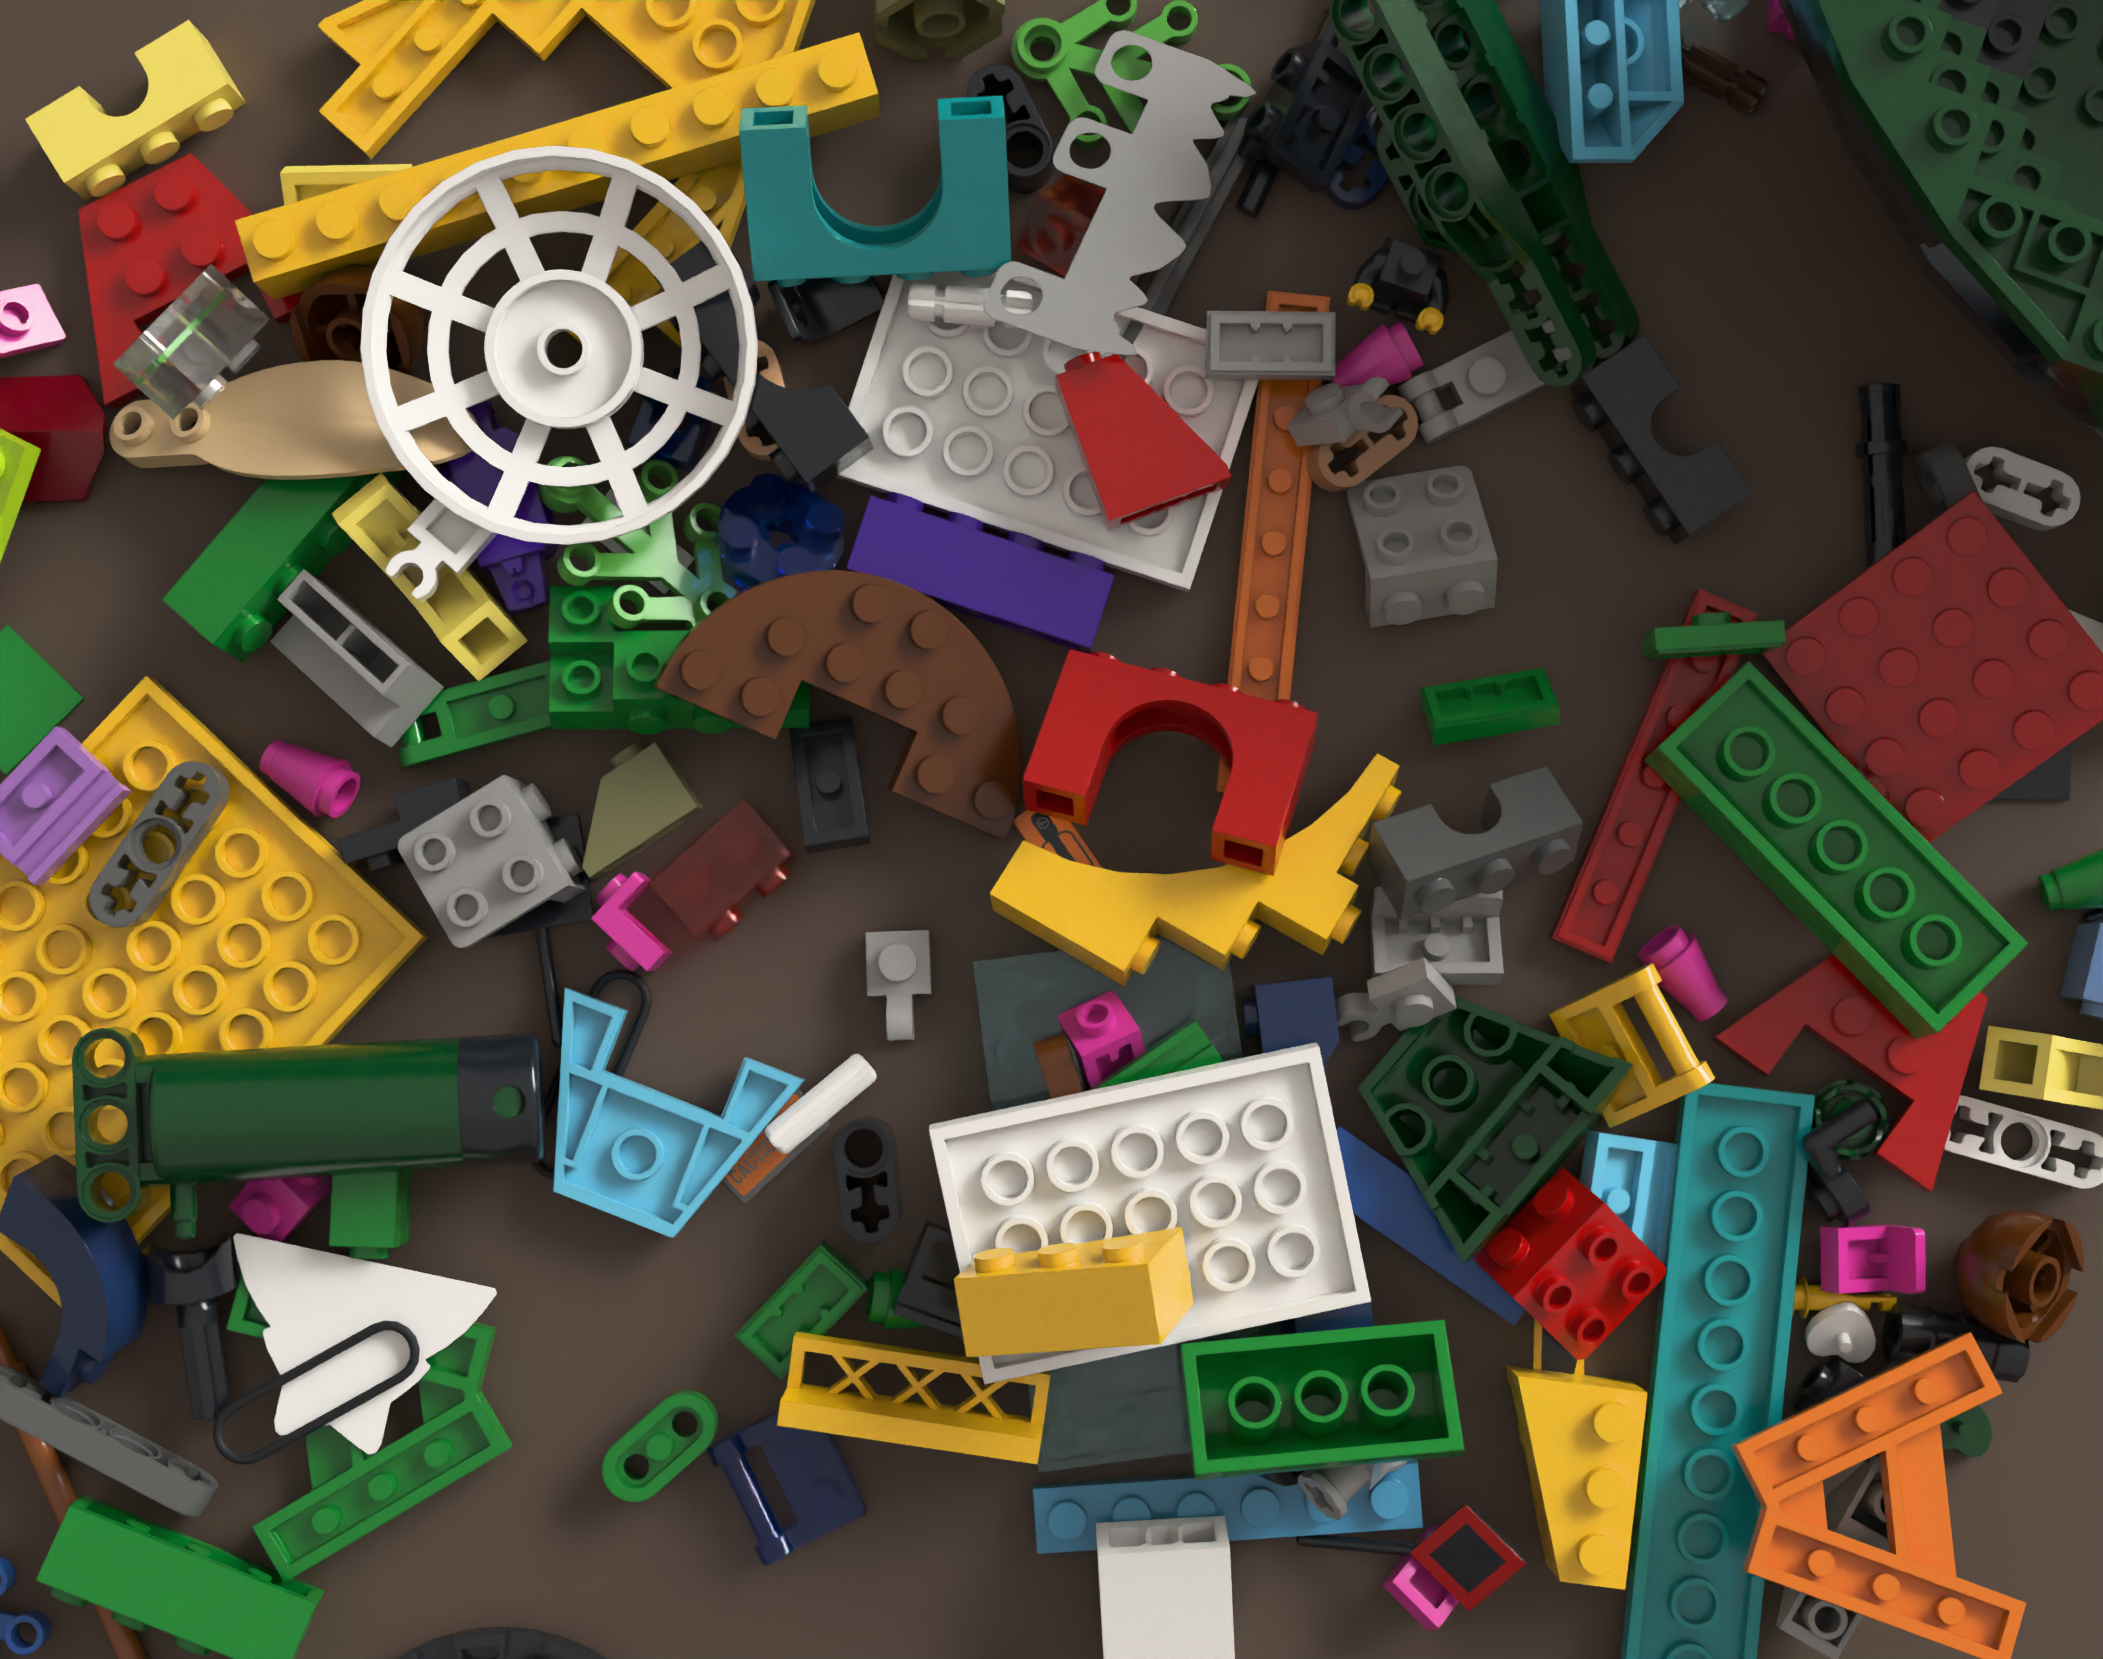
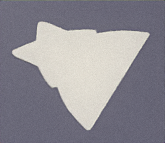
(327, 1297)

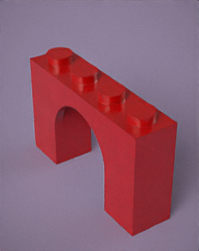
(1109, 703)

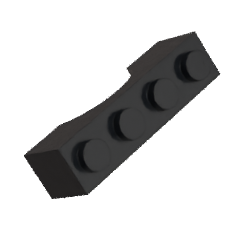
(810, 427)

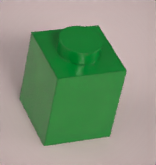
(370, 1213)

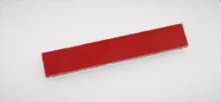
(1639, 801)

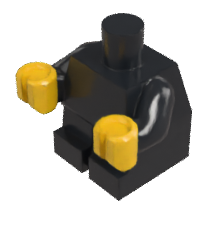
(1405, 281)

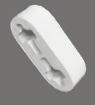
(2029, 476)

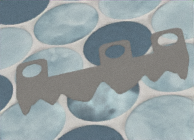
(1142, 170)

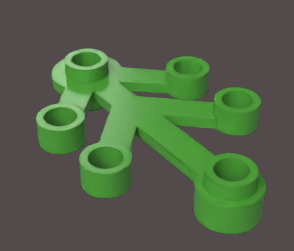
(1125, 62)
(649, 555)

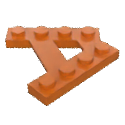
(1917, 1579)

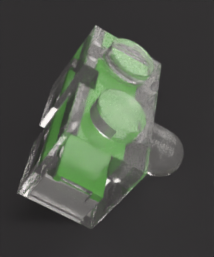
(192, 343)

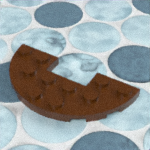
(878, 651)

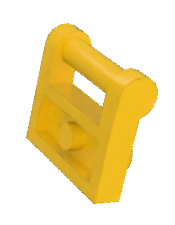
(1603, 1026)

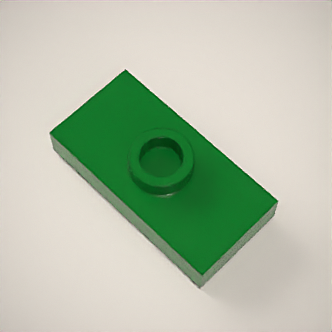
(1713, 636)
(1489, 706)
(806, 1303)

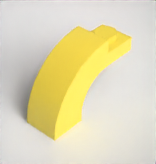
(461, 609)
(2043, 1067)

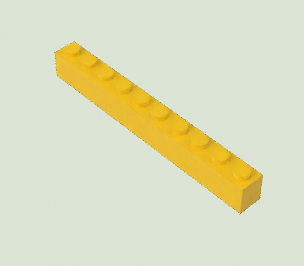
(663, 132)

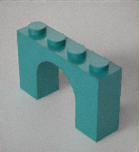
(803, 238)

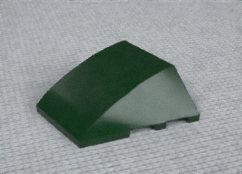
(1486, 1113)

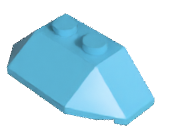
(1611, 74)

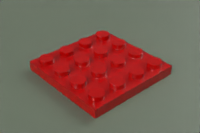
(1945, 668)

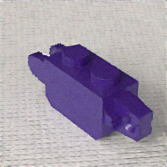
(513, 563)

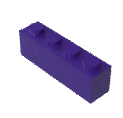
(984, 574)

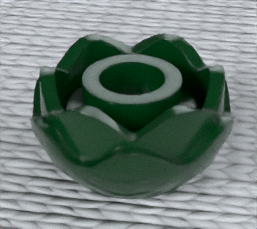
(1837, 1097)

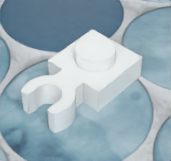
(443, 540)

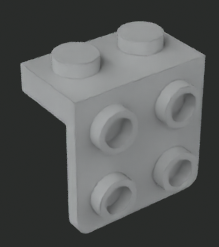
(1423, 546)
(490, 860)

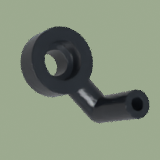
(1834, 1189)

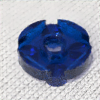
(777, 506)

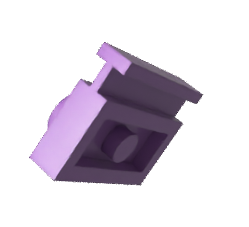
(54, 804)

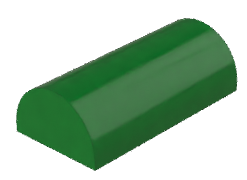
(1320, 1400)

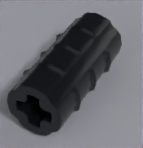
(1915, 1330)

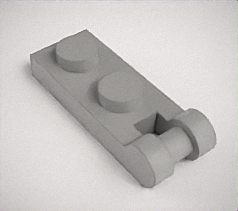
(1480, 383)

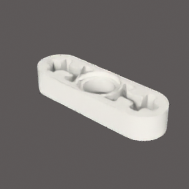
(2064, 1137)

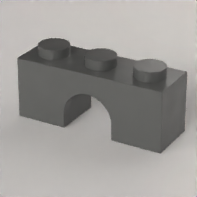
(1430, 865)

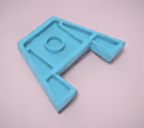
(639, 1147)

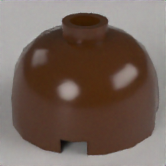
(329, 321)
(2018, 1273)

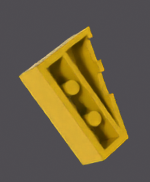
(1075, 1295)
(1582, 1468)

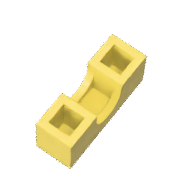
(184, 96)

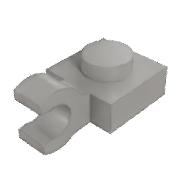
(1337, 412)
(898, 969)

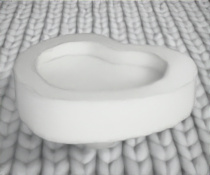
(1841, 1331)

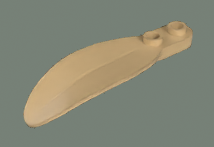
(283, 426)

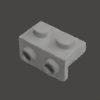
(1456, 941)

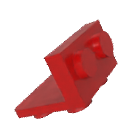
(1572, 1264)

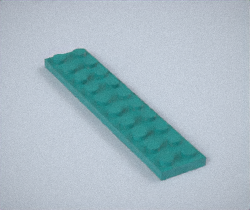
(1715, 1370)

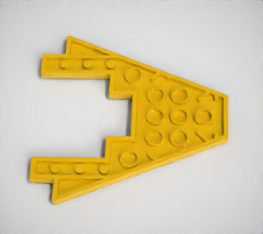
(415, 44)

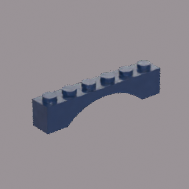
(1287, 1017)

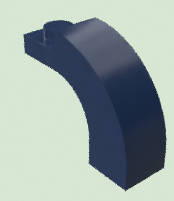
(91, 1264)

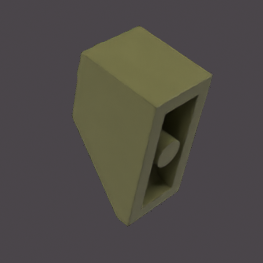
(636, 807)

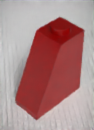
(1133, 441)

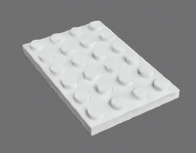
(980, 431)
(1222, 1149)

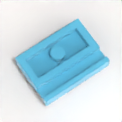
(1634, 1181)

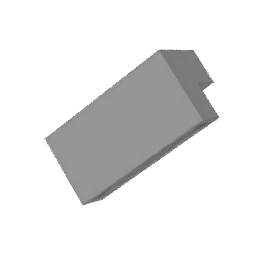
(353, 660)

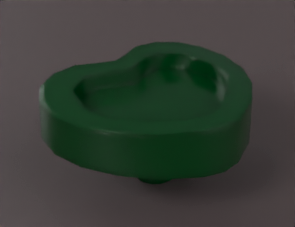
(1967, 1432)

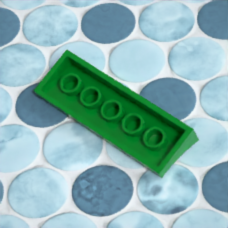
(1836, 852)

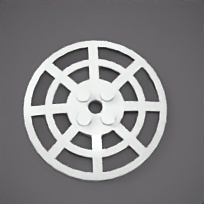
(525, 324)

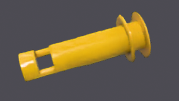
(1812, 1298)

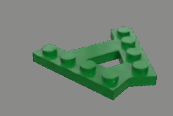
(363, 1491)

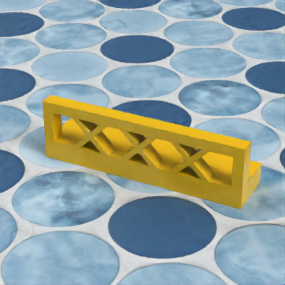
(908, 1420)

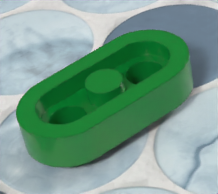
(662, 1445)

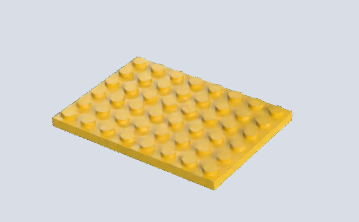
(246, 951)

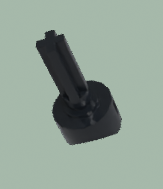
(192, 1283)

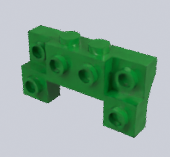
(608, 675)

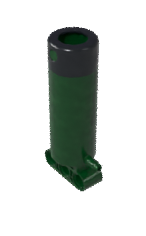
(302, 1113)

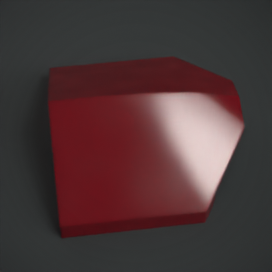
(66, 425)

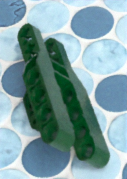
(1466, 177)

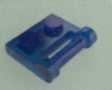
(809, 1475)

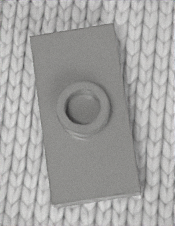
(1270, 345)

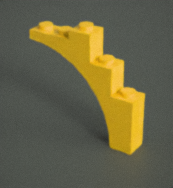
(1114, 916)

